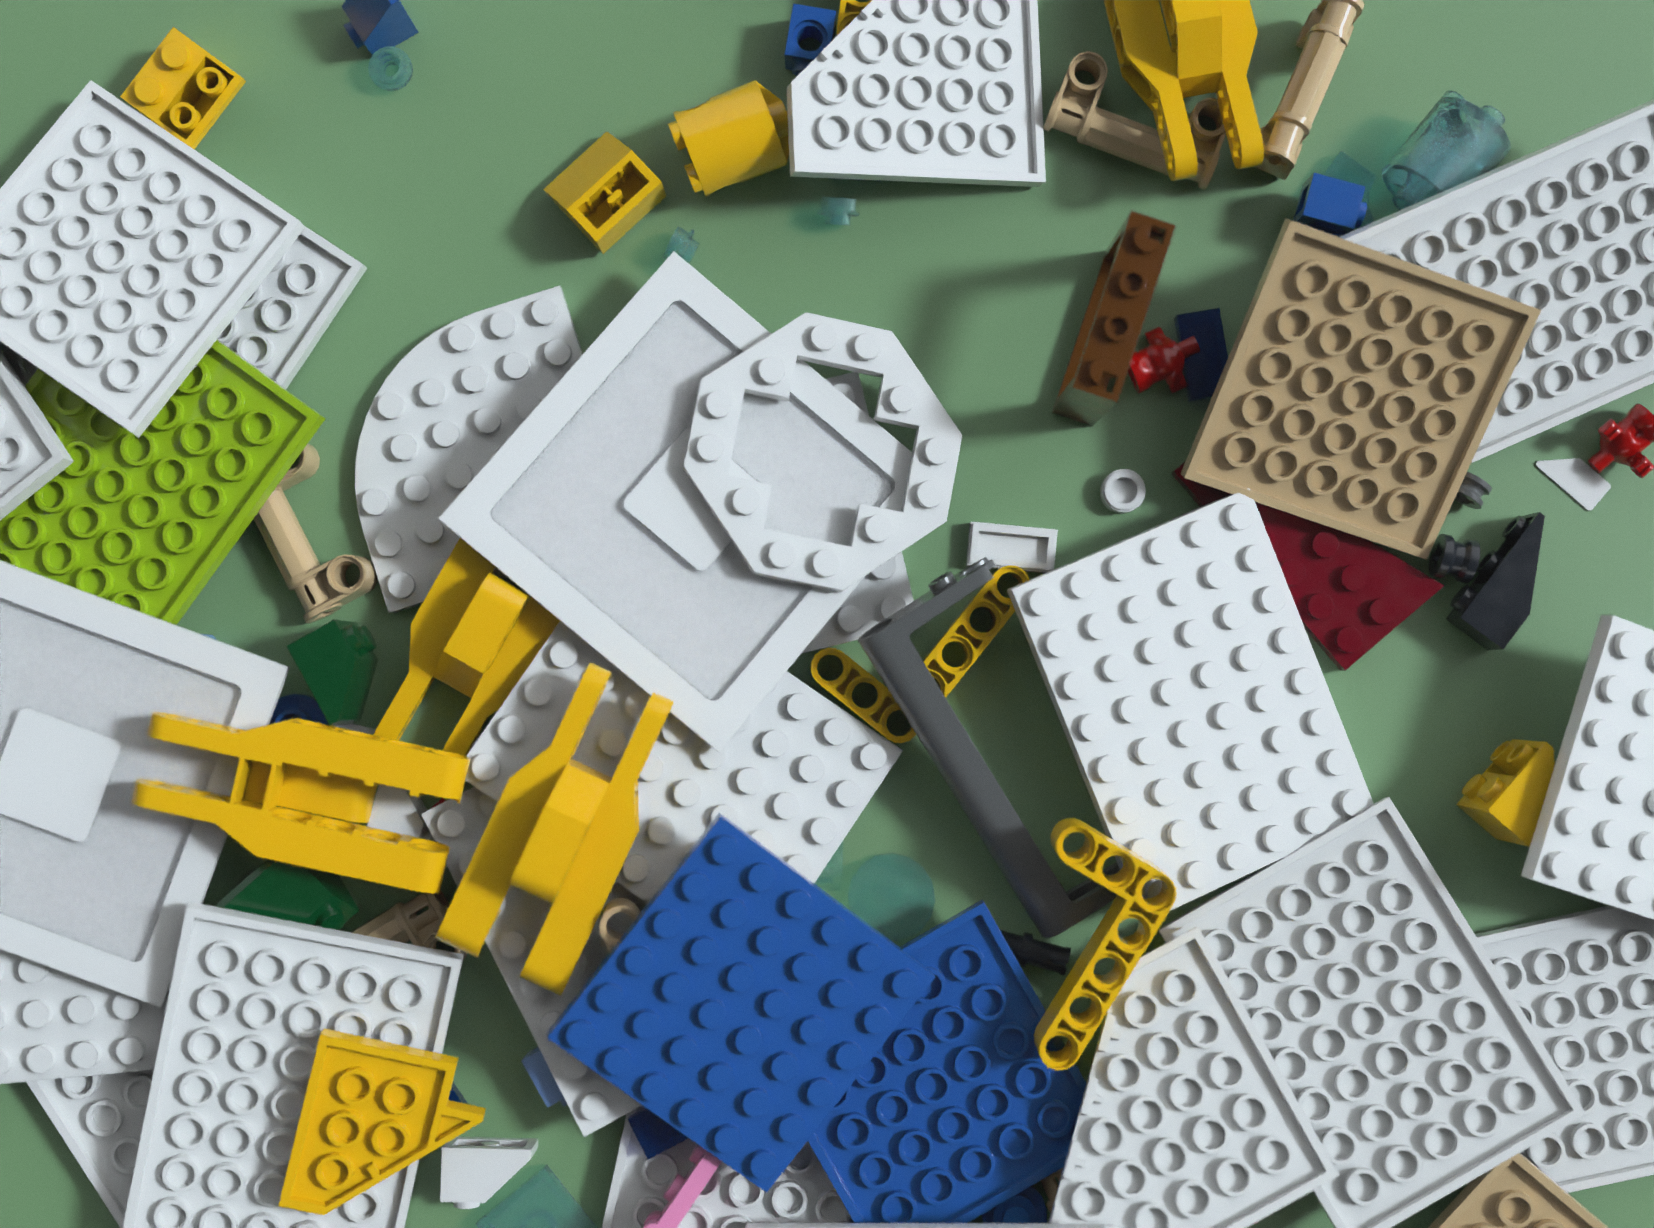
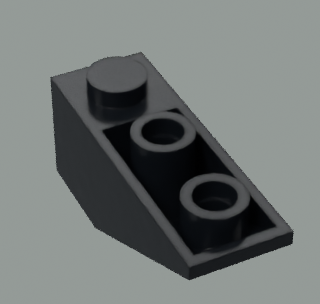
(1503, 591)

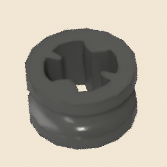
(1472, 491)

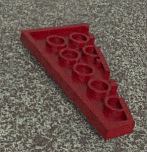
(1340, 582)

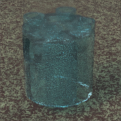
(1446, 149)

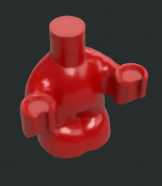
(1161, 361)
(1626, 441)

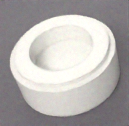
(1122, 491)

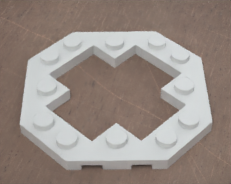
(902, 401)

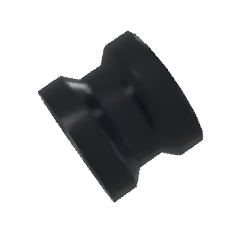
(1454, 558)

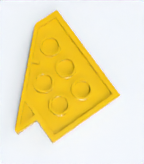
(369, 1116)

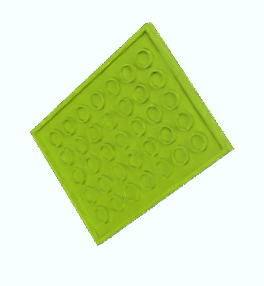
(163, 509)

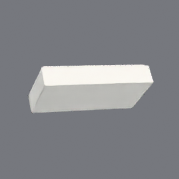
(1012, 545)

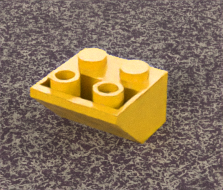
(183, 88)
(606, 191)
(1511, 790)

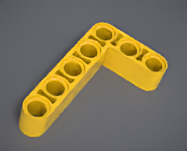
(945, 676)
(1105, 940)

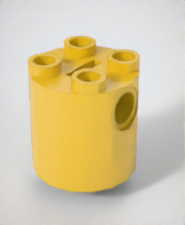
(733, 137)

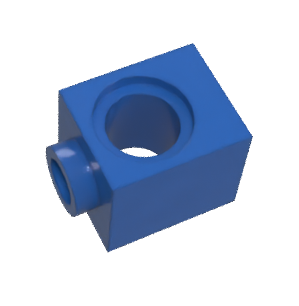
(807, 23)
(1330, 205)

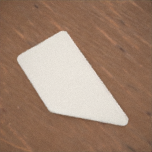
(1577, 480)

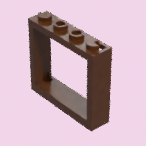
(1113, 318)

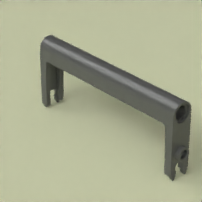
(962, 765)

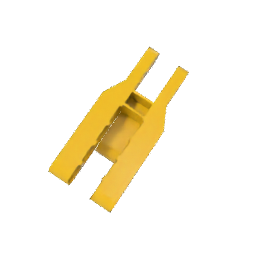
(1206, 55)
(459, 638)
(315, 772)
(539, 835)

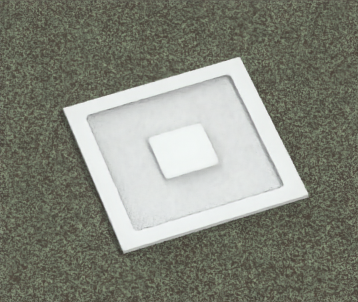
(622, 545)
(80, 866)

